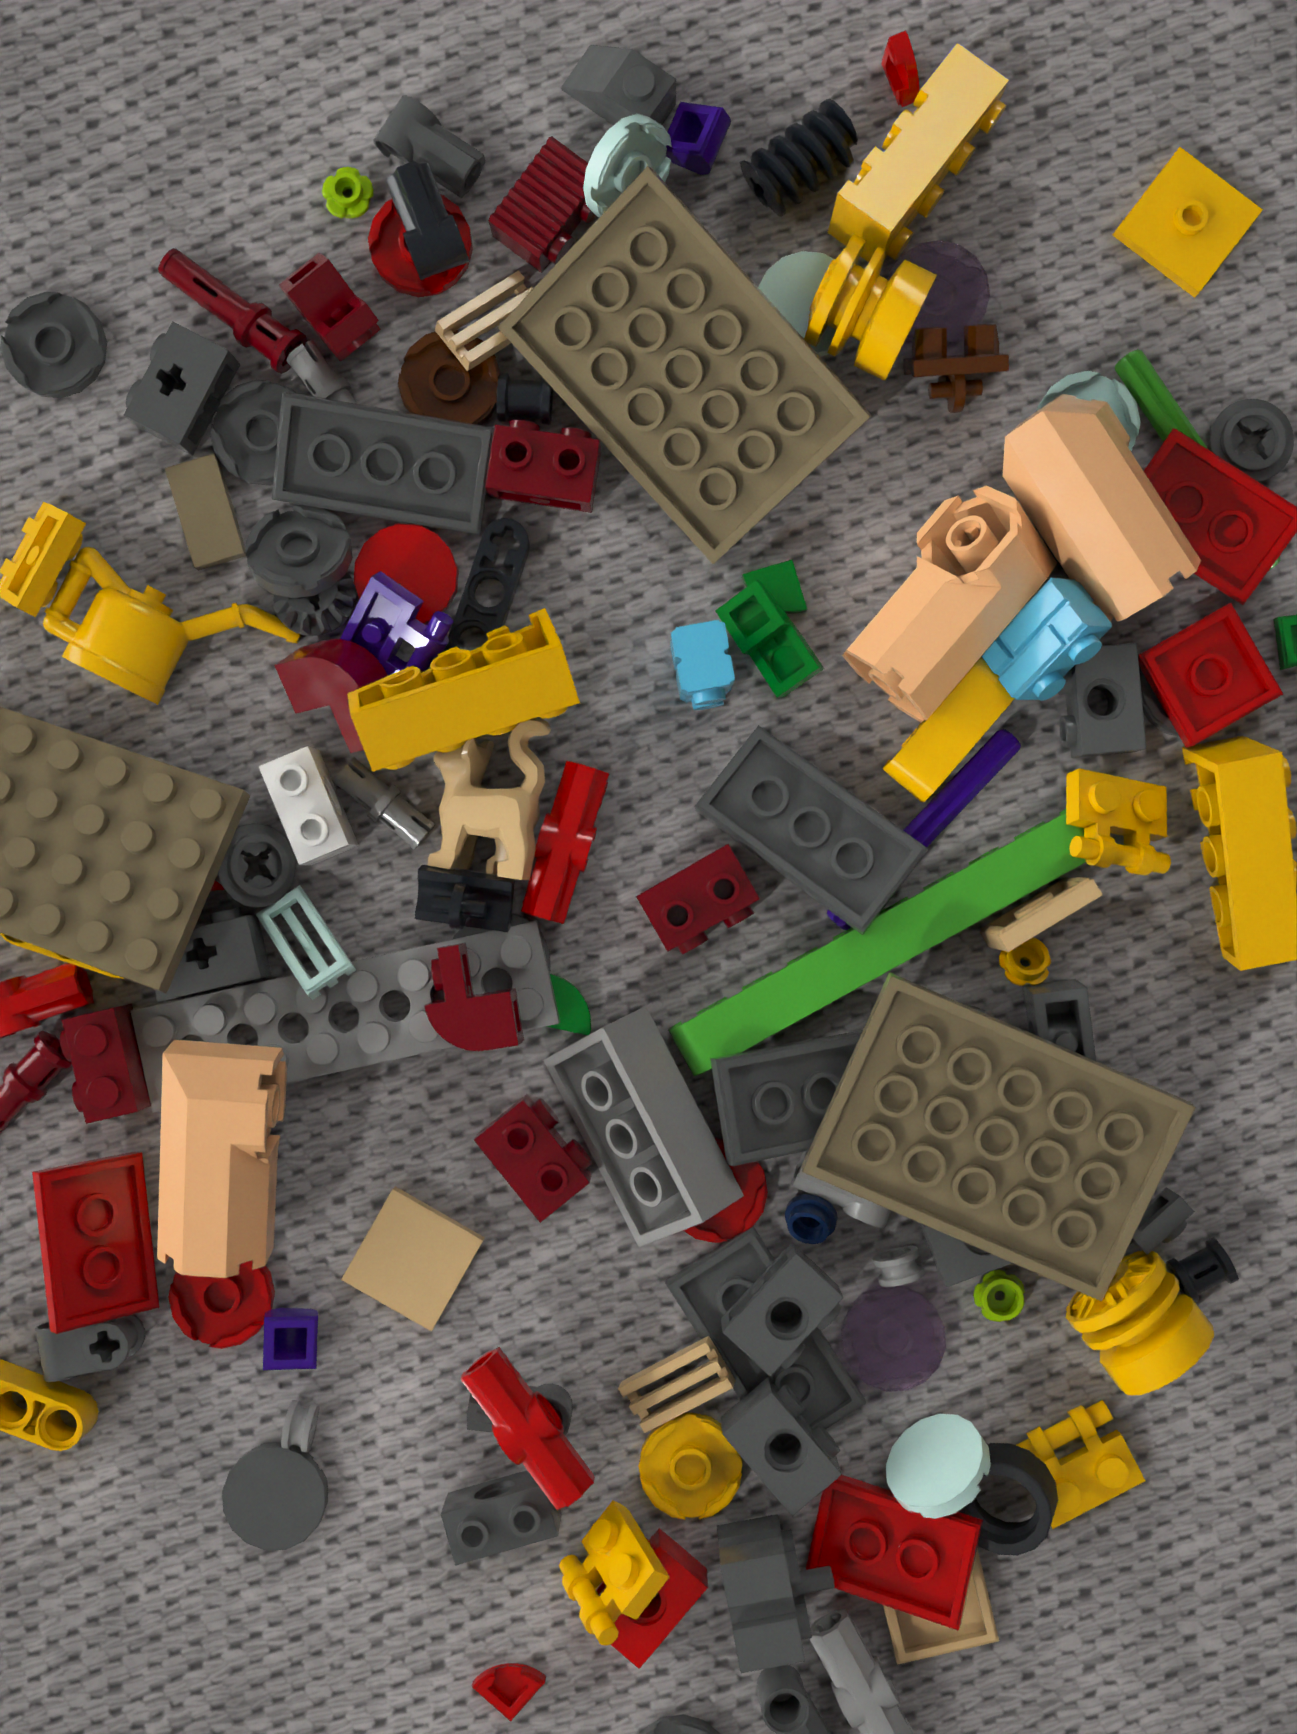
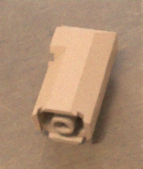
(1096, 505)
(971, 581)
(219, 1155)

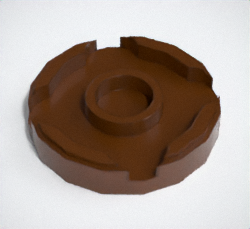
(456, 396)

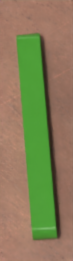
(892, 939)

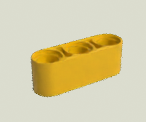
(949, 732)
(42, 1418)

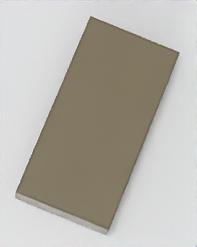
(206, 511)

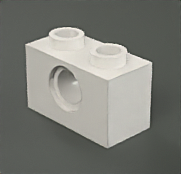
(308, 806)

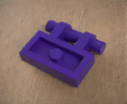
(388, 617)

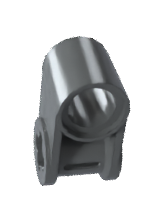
(88, 1348)

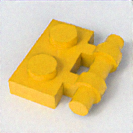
(32, 573)
(1119, 807)
(1090, 1473)
(626, 1565)

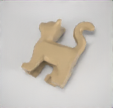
(493, 813)

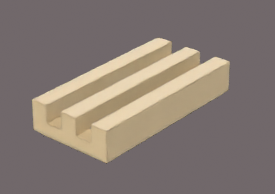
(473, 309)
(686, 1402)

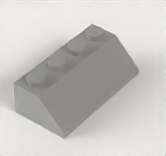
(643, 1128)

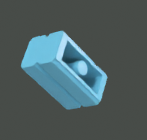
(1047, 640)
(702, 663)

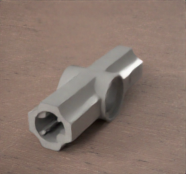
(857, 1677)

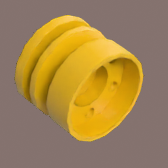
(868, 307)
(1142, 1325)

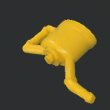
(131, 633)

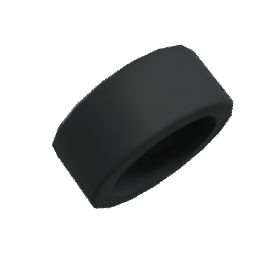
(1033, 1474)

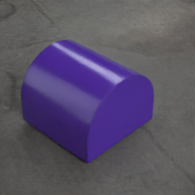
(697, 136)
(290, 1339)

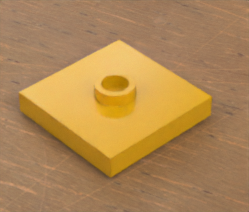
(1187, 222)

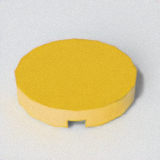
(689, 1446)

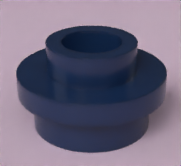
(810, 1218)

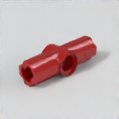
(565, 842)
(42, 996)
(528, 1428)

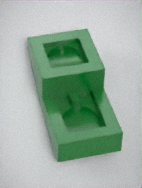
(769, 638)

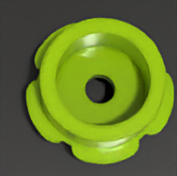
(351, 206)
(1009, 1305)

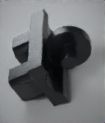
(464, 898)

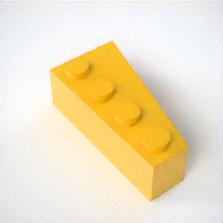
(919, 154)
(464, 695)
(1248, 848)

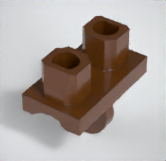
(979, 356)

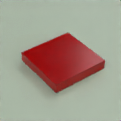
(1208, 675)

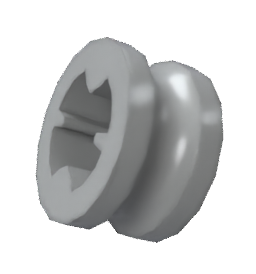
(899, 1266)
(300, 1426)

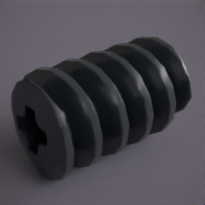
(800, 155)

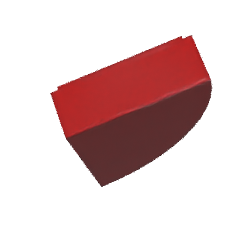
(900, 65)
(509, 1687)

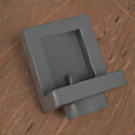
(1162, 1221)

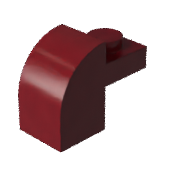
(330, 306)
(325, 675)
(468, 1019)

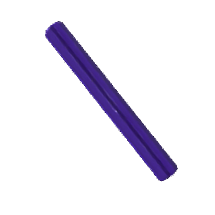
(958, 793)

